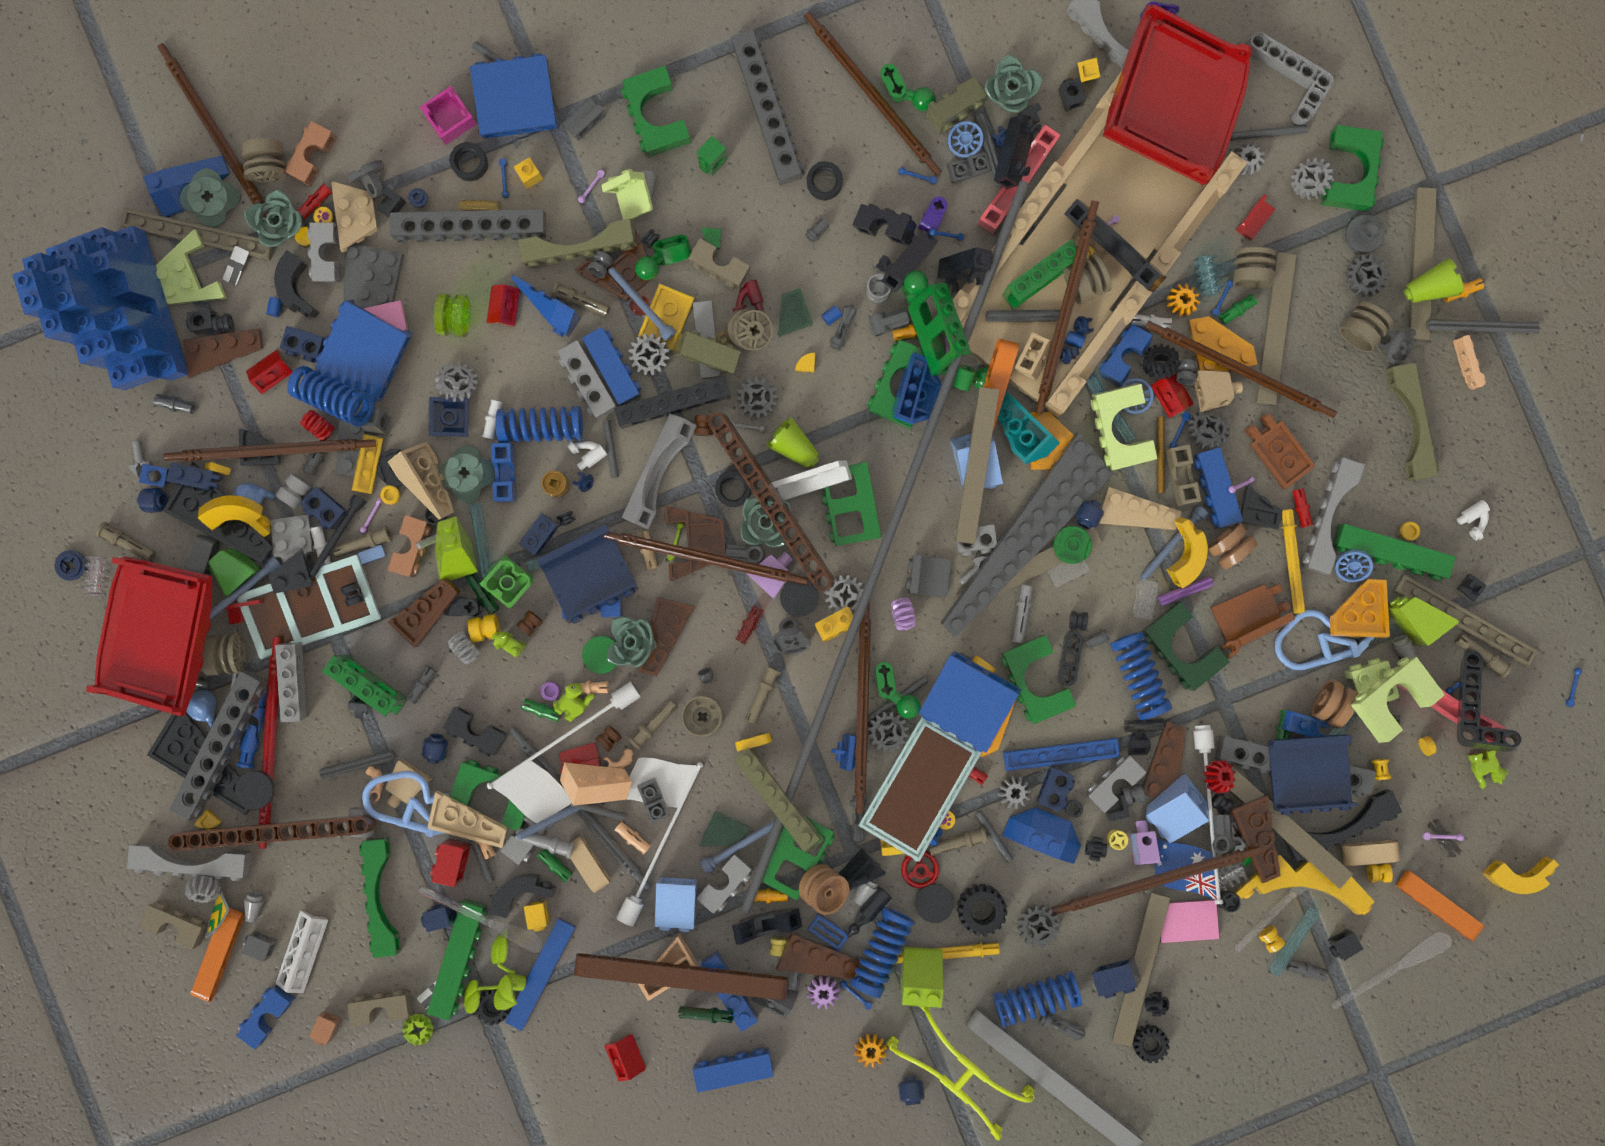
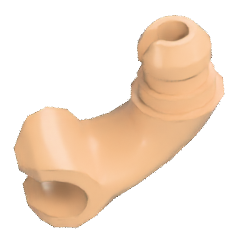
(623, 762)
(371, 771)

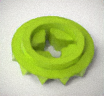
(420, 1021)

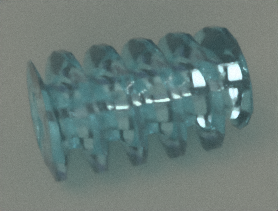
(1208, 275)

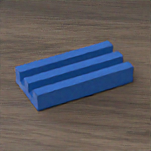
(833, 926)

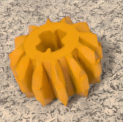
(1178, 304)
(870, 1043)

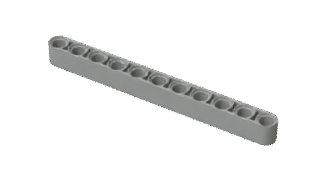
(1052, 1080)

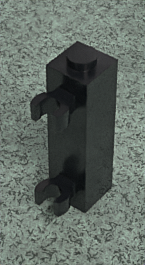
(1015, 151)
(909, 260)
(965, 264)

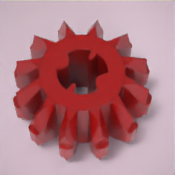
(317, 425)
(1219, 776)

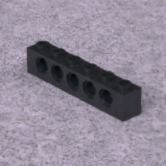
(672, 402)

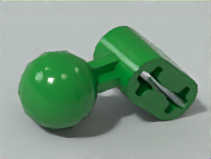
(919, 98)
(666, 252)
(914, 284)
(967, 375)
(907, 705)

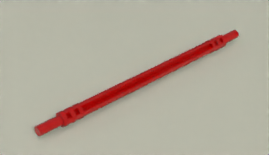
(270, 730)

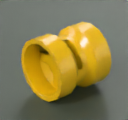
(1379, 873)
(1272, 939)

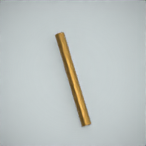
(1160, 454)

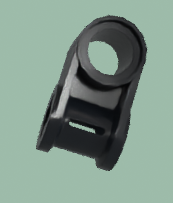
(461, 605)

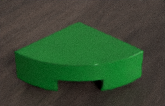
(712, 236)

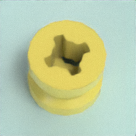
(1119, 842)
(778, 945)

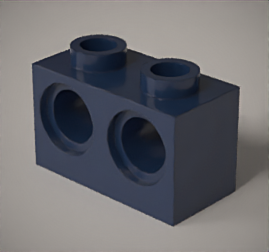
(305, 341)
(326, 505)
(539, 534)
(1049, 787)
(438, 917)

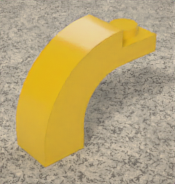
(234, 508)
(1194, 554)
(1524, 883)

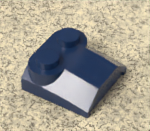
(447, 417)

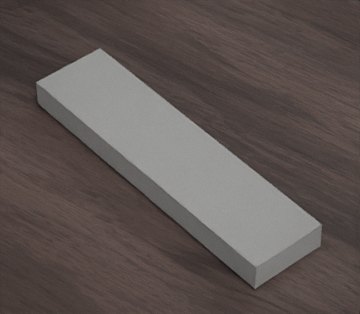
(705, 325)

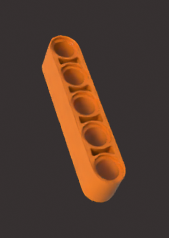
(1000, 369)
(1439, 905)
(217, 956)

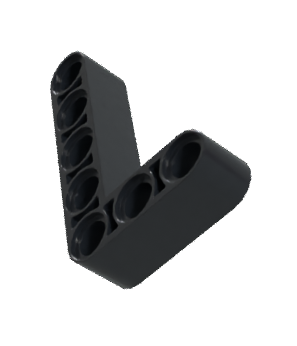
(1473, 708)

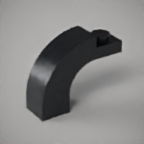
(286, 279)
(505, 895)
(766, 923)

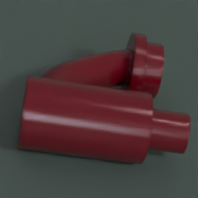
(754, 294)

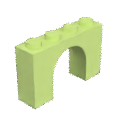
(1107, 405)
(1372, 704)

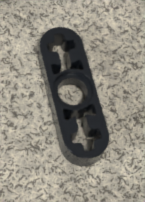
(1078, 645)

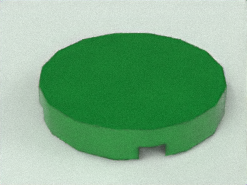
(1072, 544)
(595, 655)

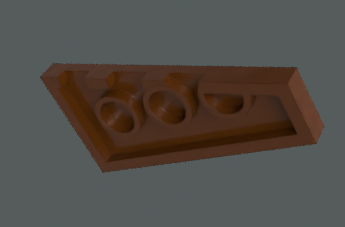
(211, 351)
(422, 615)
(666, 624)
(1166, 761)
(1256, 830)
(810, 957)

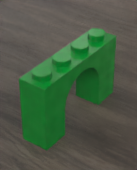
(638, 91)
(1366, 146)
(883, 402)
(1017, 661)
(470, 777)

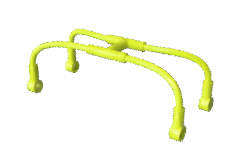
(972, 1069)

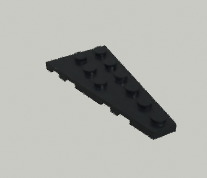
(235, 533)
(177, 750)

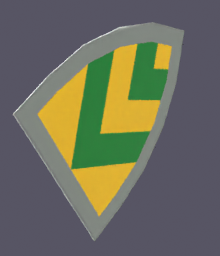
(217, 914)

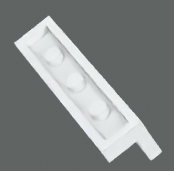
(813, 480)
(303, 953)

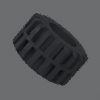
(986, 925)

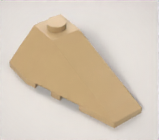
(419, 473)

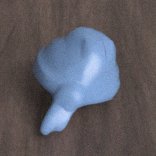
(253, 492)
(202, 706)

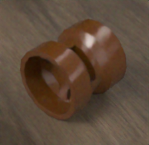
(702, 426)
(530, 623)
(608, 738)

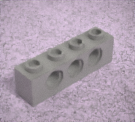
(575, 352)
(291, 682)

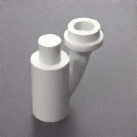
(592, 457)
(1477, 510)

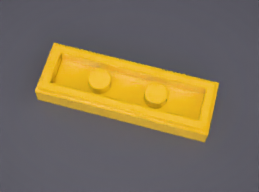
(367, 466)

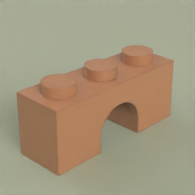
(314, 138)
(408, 563)

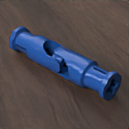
(250, 740)

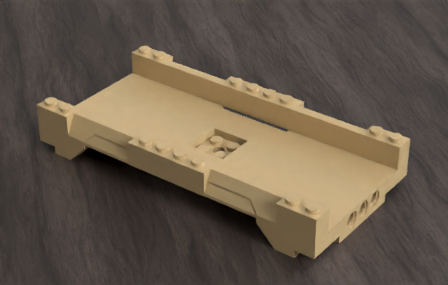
(1155, 212)

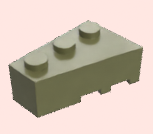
(956, 105)
(706, 351)

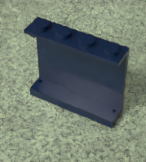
(587, 574)
(1310, 773)

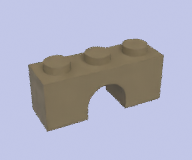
(733, 273)
(1179, 464)
(189, 928)
(397, 1004)

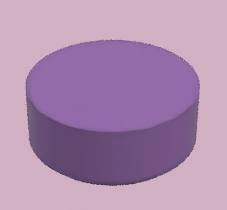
(550, 690)

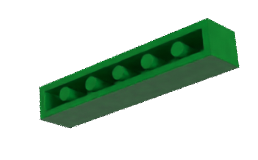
(1395, 552)
(455, 963)

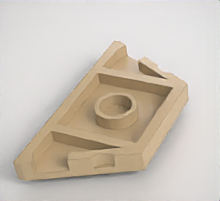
(353, 214)

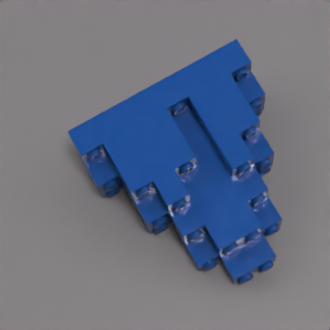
(105, 302)

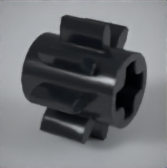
(1096, 849)
(1157, 1004)

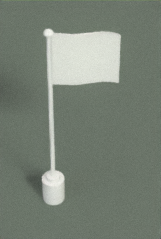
(675, 784)
(533, 787)

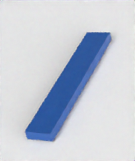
(1061, 754)
(540, 973)

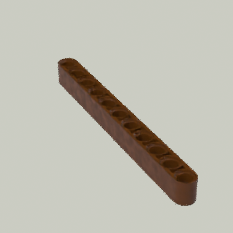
(763, 495)
(262, 832)
(681, 976)

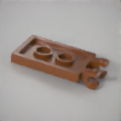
(1279, 451)
(1248, 611)
(1257, 634)

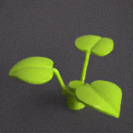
(504, 996)

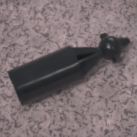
(870, 910)

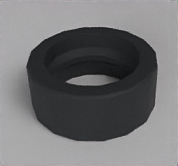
(460, 149)
(824, 166)
(718, 489)

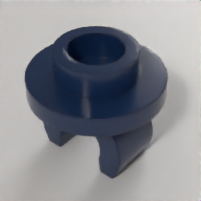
(999, 139)
(418, 197)
(1081, 325)
(1068, 354)
(585, 482)

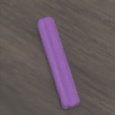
(1186, 591)

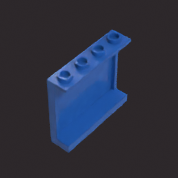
(513, 96)
(362, 350)
(969, 701)

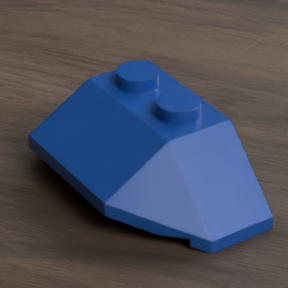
(916, 391)
(1044, 834)

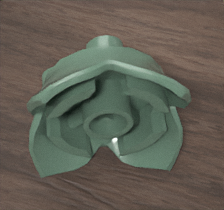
(1012, 72)
(224, 197)
(277, 205)
(481, 473)
(751, 529)
(624, 649)

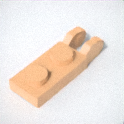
(1468, 362)

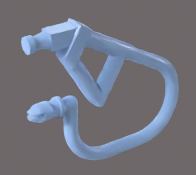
(1355, 648)
(413, 803)

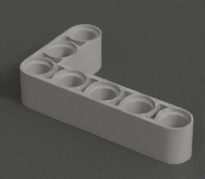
(1294, 73)

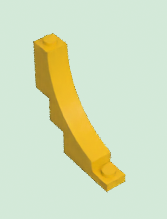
(1308, 876)

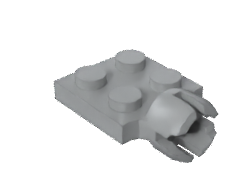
(291, 535)

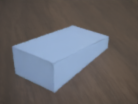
(372, 554)

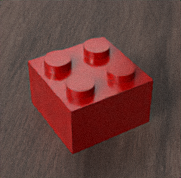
(450, 862)

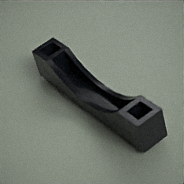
(1118, 247)
(1377, 809)

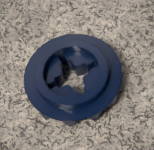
(62, 568)

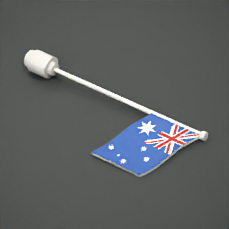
(1178, 855)

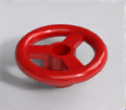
(926, 873)

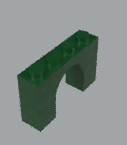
(1160, 635)

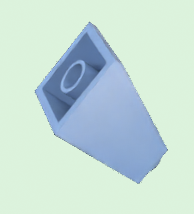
(960, 448)
(1178, 810)
(676, 903)

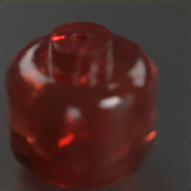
(636, 309)

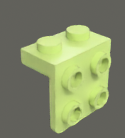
(630, 192)
(1369, 673)

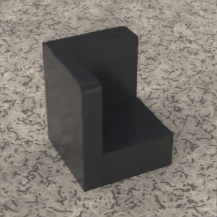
(391, 203)
(1119, 809)

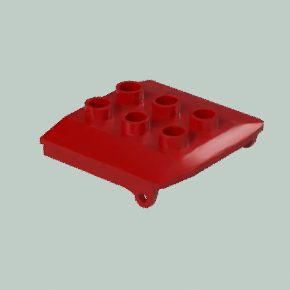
(1178, 95)
(153, 635)

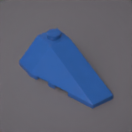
(168, 183)
(557, 314)

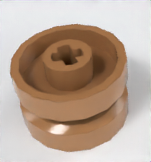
(1232, 546)
(1334, 704)
(824, 889)

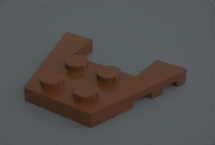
(625, 266)
(703, 534)

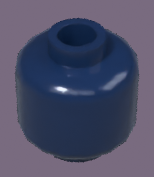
(152, 500)
(1089, 514)
(435, 748)
(911, 1090)

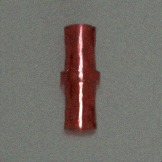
(749, 625)

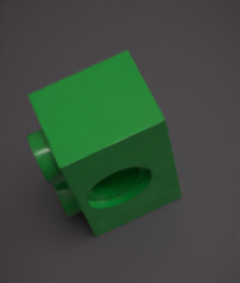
(711, 156)

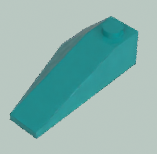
(1026, 435)

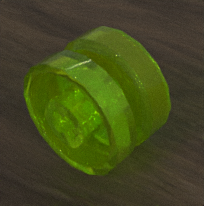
(452, 315)

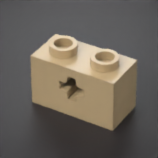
(1034, 356)

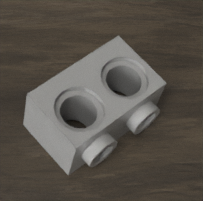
(988, 530)

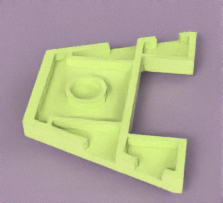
(179, 278)

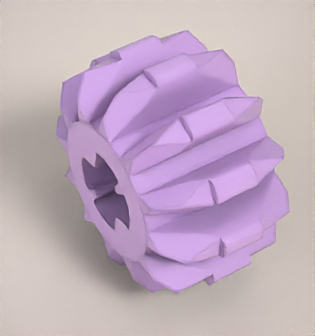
(903, 614)
(824, 985)

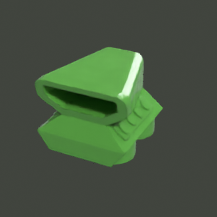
(232, 569)
(506, 581)

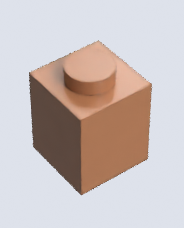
(324, 1028)

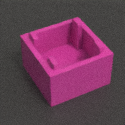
(448, 115)

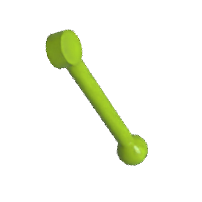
(680, 526)

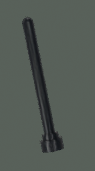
(356, 504)

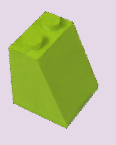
(454, 550)
(1420, 620)
(922, 977)

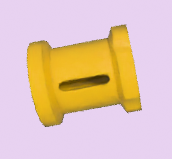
(1381, 765)

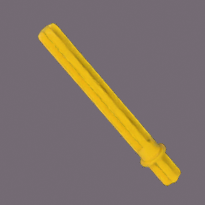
(1293, 561)
(965, 951)

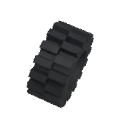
(1158, 369)
(487, 1016)
(1161, 1049)

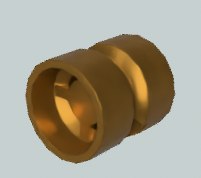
(555, 484)

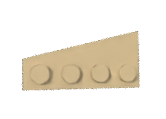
(1134, 511)
(462, 821)

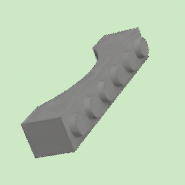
(1089, 17)
(672, 439)
(1320, 553)
(151, 857)

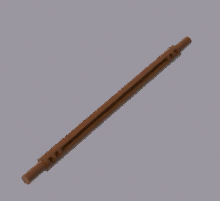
(211, 126)
(916, 146)
(1067, 306)
(1241, 369)
(270, 450)
(705, 557)
(862, 710)
(1157, 880)

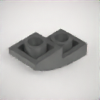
(969, 168)
(653, 800)

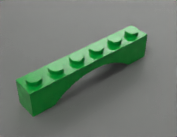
(384, 937)

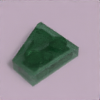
(793, 313)
(723, 831)

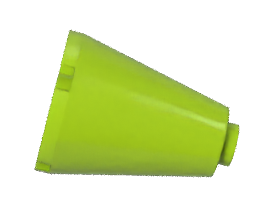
(1435, 283)
(793, 444)

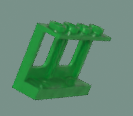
(1039, 275)
(929, 328)
(861, 502)
(364, 684)
(788, 851)

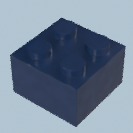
(1116, 978)

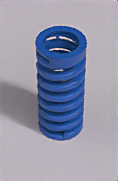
(321, 391)
(576, 427)
(1130, 641)
(902, 921)
(1069, 985)

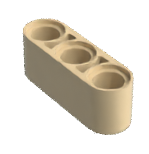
(1370, 852)
(589, 865)

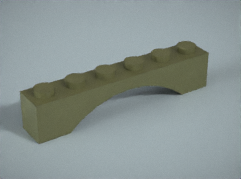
(615, 236)
(1405, 383)
(791, 817)

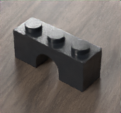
(872, 218)
(460, 725)

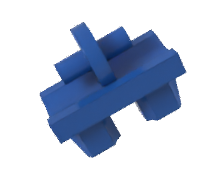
(845, 752)

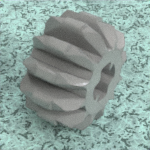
(1253, 154)
(463, 647)
(1021, 792)
(202, 889)

